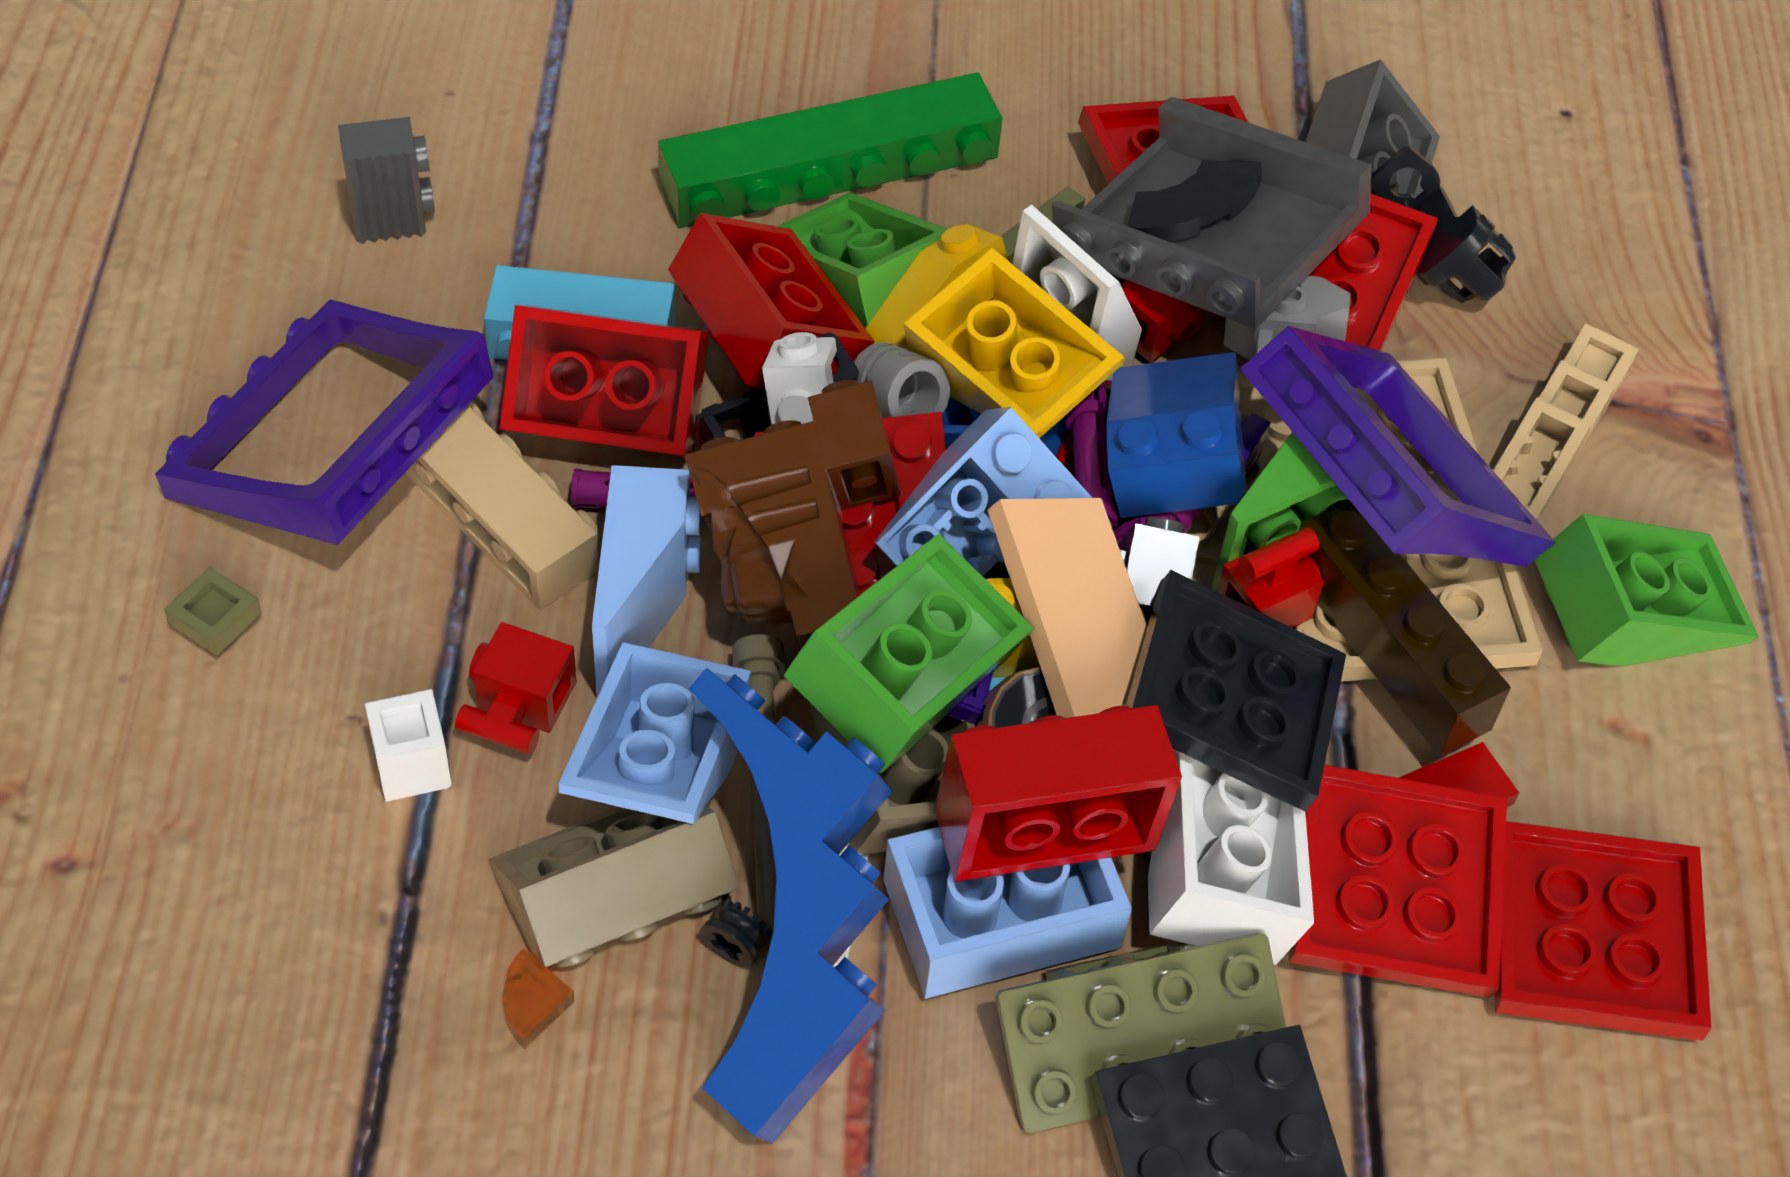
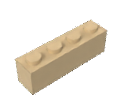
(508, 508)

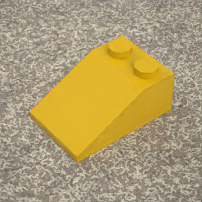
(1010, 344)

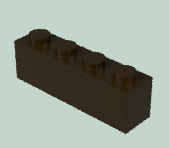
(1404, 633)

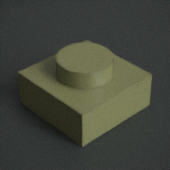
(213, 611)

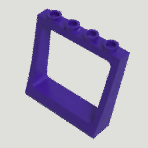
(1312, 389)
(327, 510)

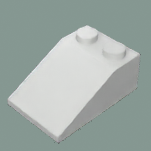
(1076, 282)
(1229, 864)

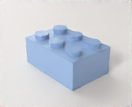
(998, 923)

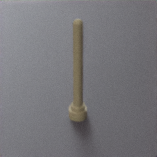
(766, 661)

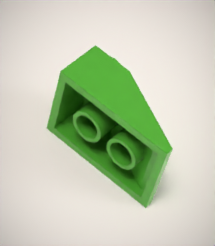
(863, 247)
(1277, 503)
(1641, 592)
(907, 650)

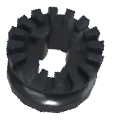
(735, 933)

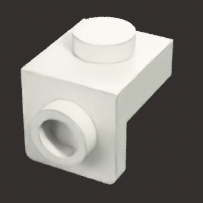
(794, 371)

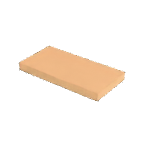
(1074, 597)

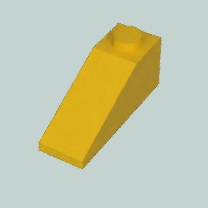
(929, 275)

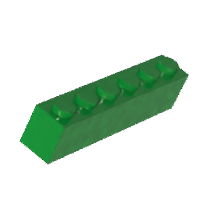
(829, 149)

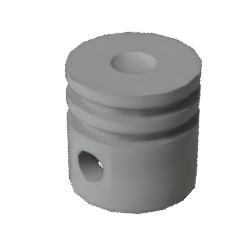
(903, 380)

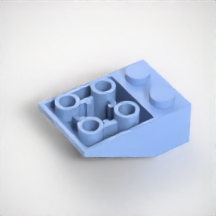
(986, 463)

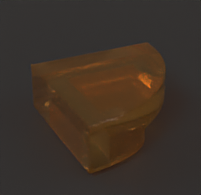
(533, 998)

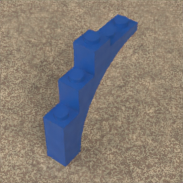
(805, 1007)

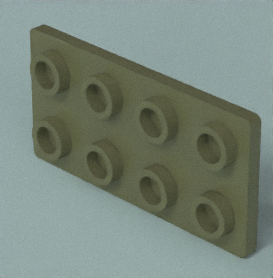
(1126, 1013)

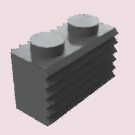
(384, 179)

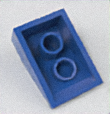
(1176, 436)

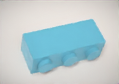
(571, 292)

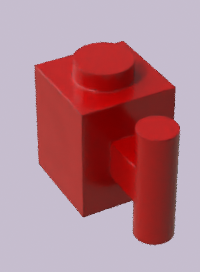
(1277, 578)
(518, 687)

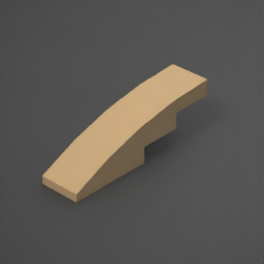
(1564, 417)

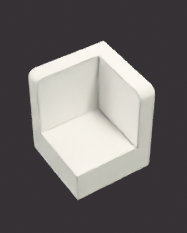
(408, 745)

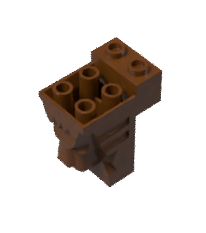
(779, 506)

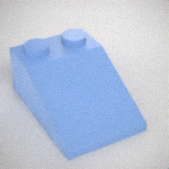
(644, 558)
(652, 738)

